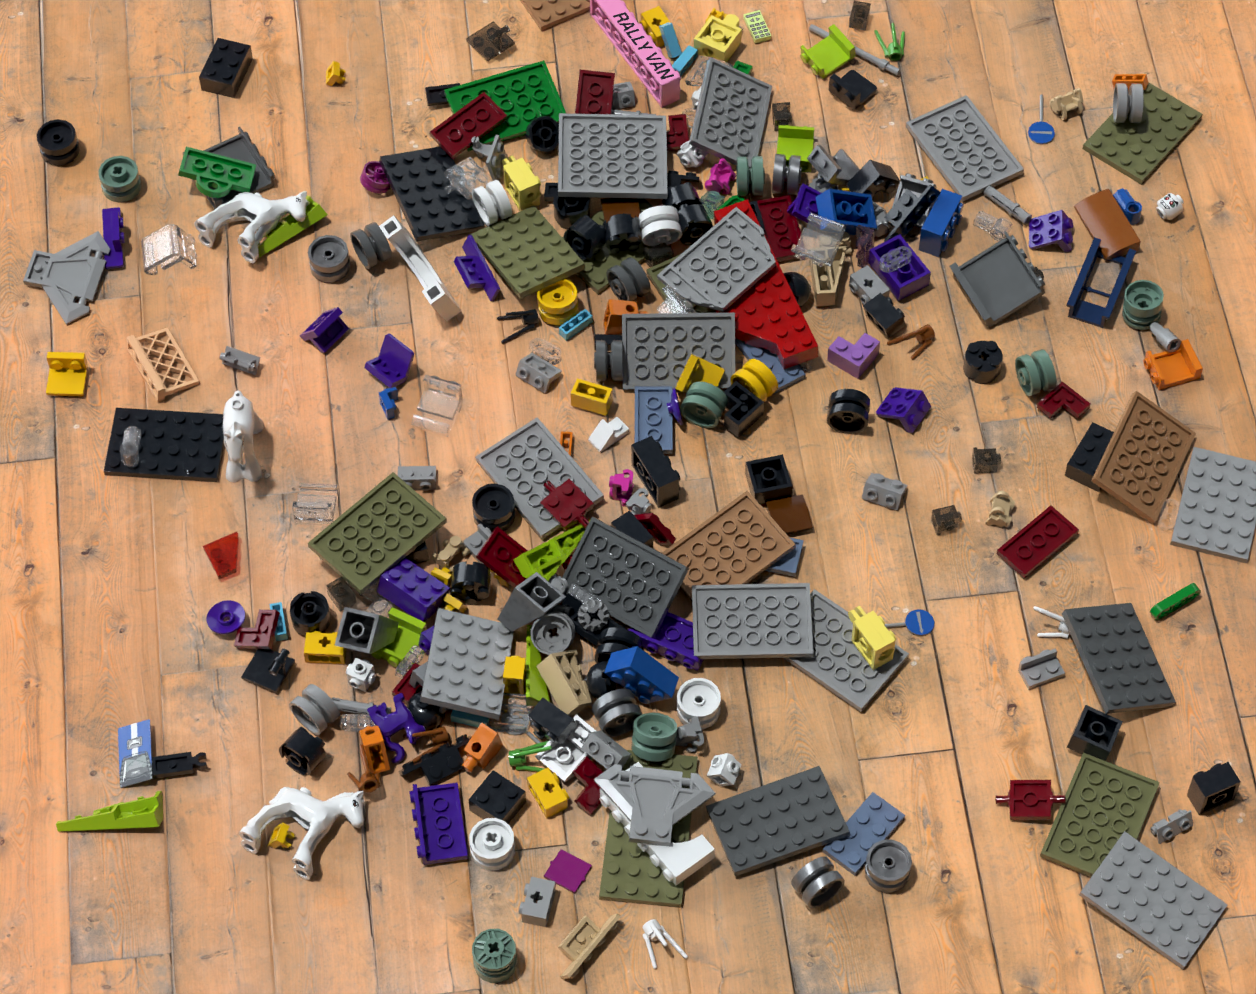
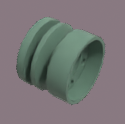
(1142, 304)
(498, 965)

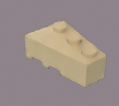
(827, 279)
(565, 681)

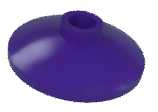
(674, 408)
(224, 611)

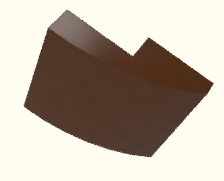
(616, 206)
(790, 514)

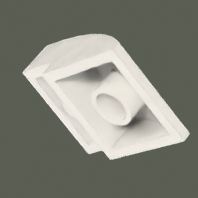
(565, 757)

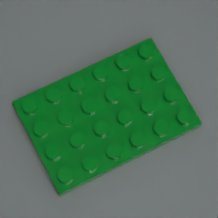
(518, 93)

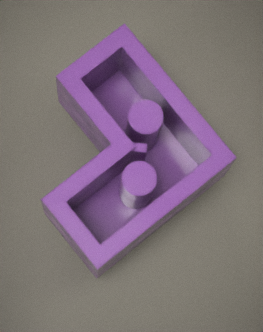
(853, 358)

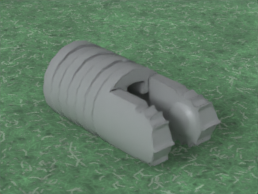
(1165, 337)

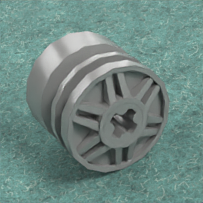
(542, 636)

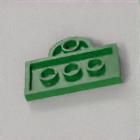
(216, 172)

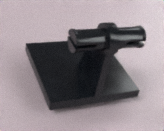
(268, 668)

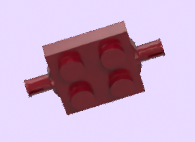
(567, 504)
(1030, 799)

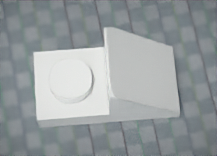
(608, 433)

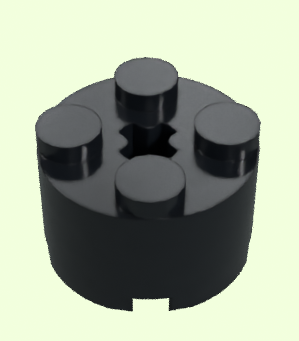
(681, 195)
(570, 209)
(693, 223)
(622, 233)
(585, 237)
(983, 361)
(470, 582)
(310, 613)
(303, 751)

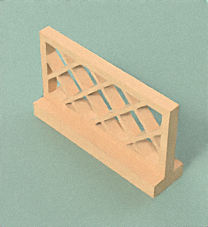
(147, 367)

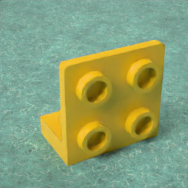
(699, 371)
(66, 373)

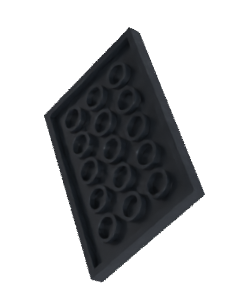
(420, 191)
(171, 445)

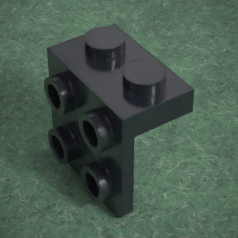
(851, 88)

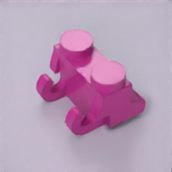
(720, 177)
(621, 487)

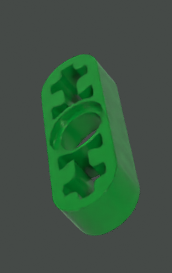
(1175, 601)

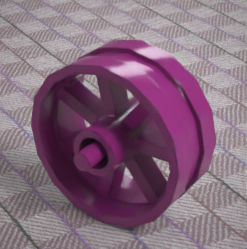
(375, 180)

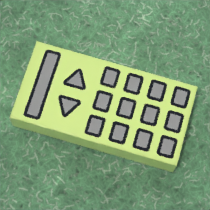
(757, 26)

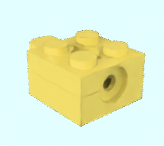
(719, 37)
(521, 183)
(872, 637)

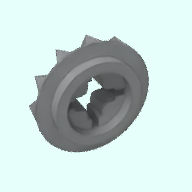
(592, 606)

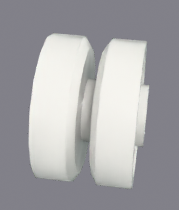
(492, 202)
(660, 225)
(700, 699)
(492, 844)

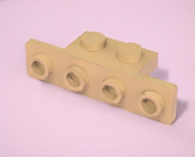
(583, 940)

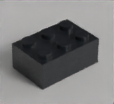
(226, 67)
(1088, 456)
(655, 471)

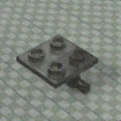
(491, 40)

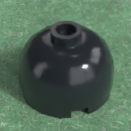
(543, 133)
(799, 287)
(598, 682)
(425, 713)

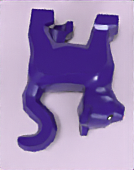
(394, 722)

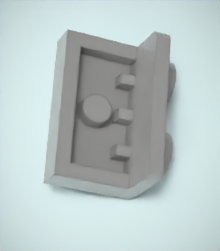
(884, 491)

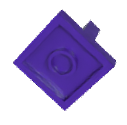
(804, 203)
(325, 329)

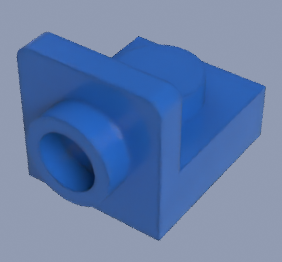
(387, 402)

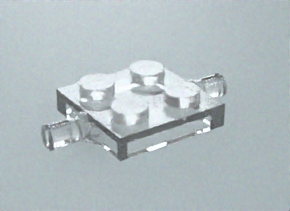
(466, 177)

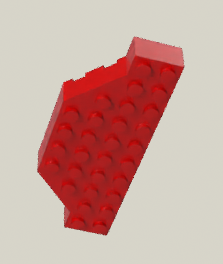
(769, 312)

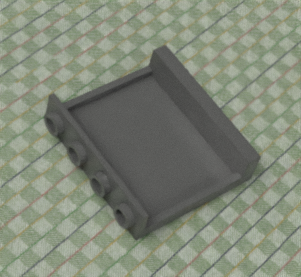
(240, 148)
(999, 280)

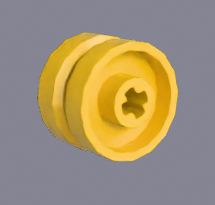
(558, 302)
(756, 378)

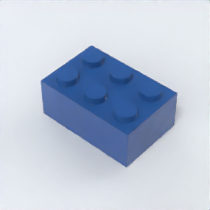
(847, 208)
(941, 223)
(641, 674)

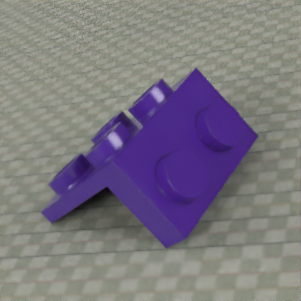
(1051, 229)
(392, 363)
(906, 405)

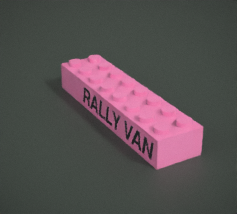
(637, 49)

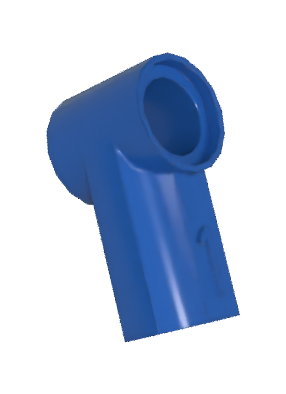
(1130, 207)

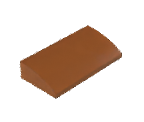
(1107, 222)

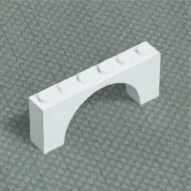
(434, 288)
(676, 861)

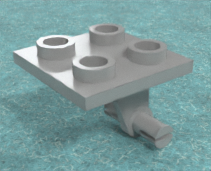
(494, 153)

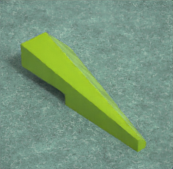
(289, 227)
(550, 555)
(535, 684)
(132, 814)

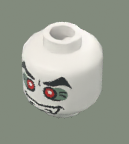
(1169, 206)

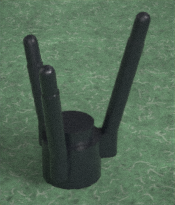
(528, 318)

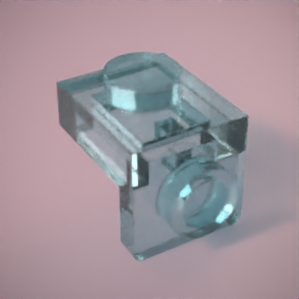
(712, 201)

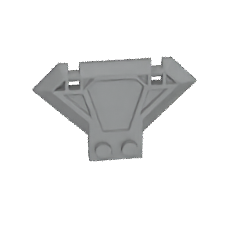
(69, 275)
(653, 799)

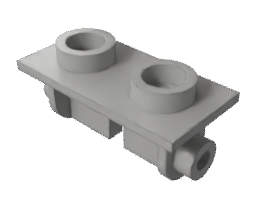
(240, 360)
(1177, 823)

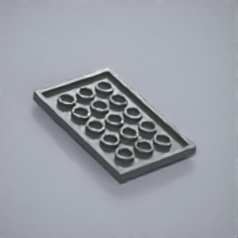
(626, 576)
(1118, 658)
(777, 820)

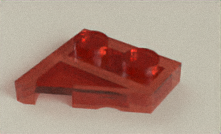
(223, 555)

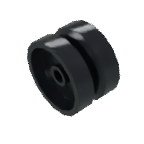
(58, 142)
(848, 411)
(493, 507)
(615, 640)

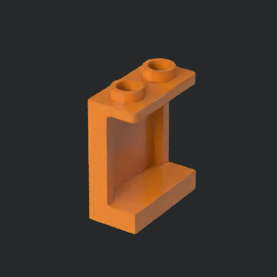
(1174, 367)

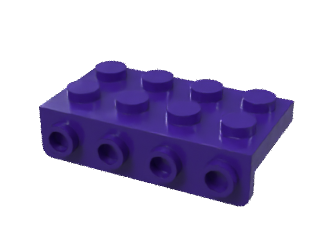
(673, 641)
(439, 823)

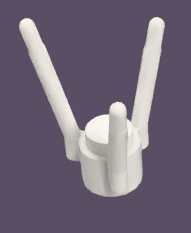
(1062, 626)
(655, 932)

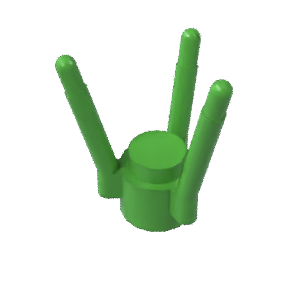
(894, 50)
(518, 756)

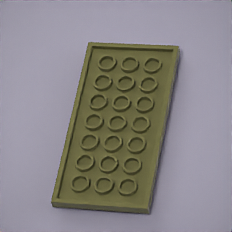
(628, 870)

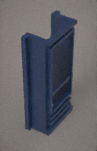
(1089, 312)

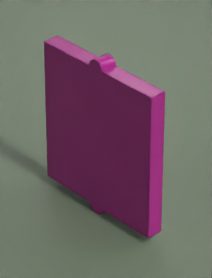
(567, 871)

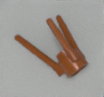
(923, 334)
(436, 736)
(368, 781)

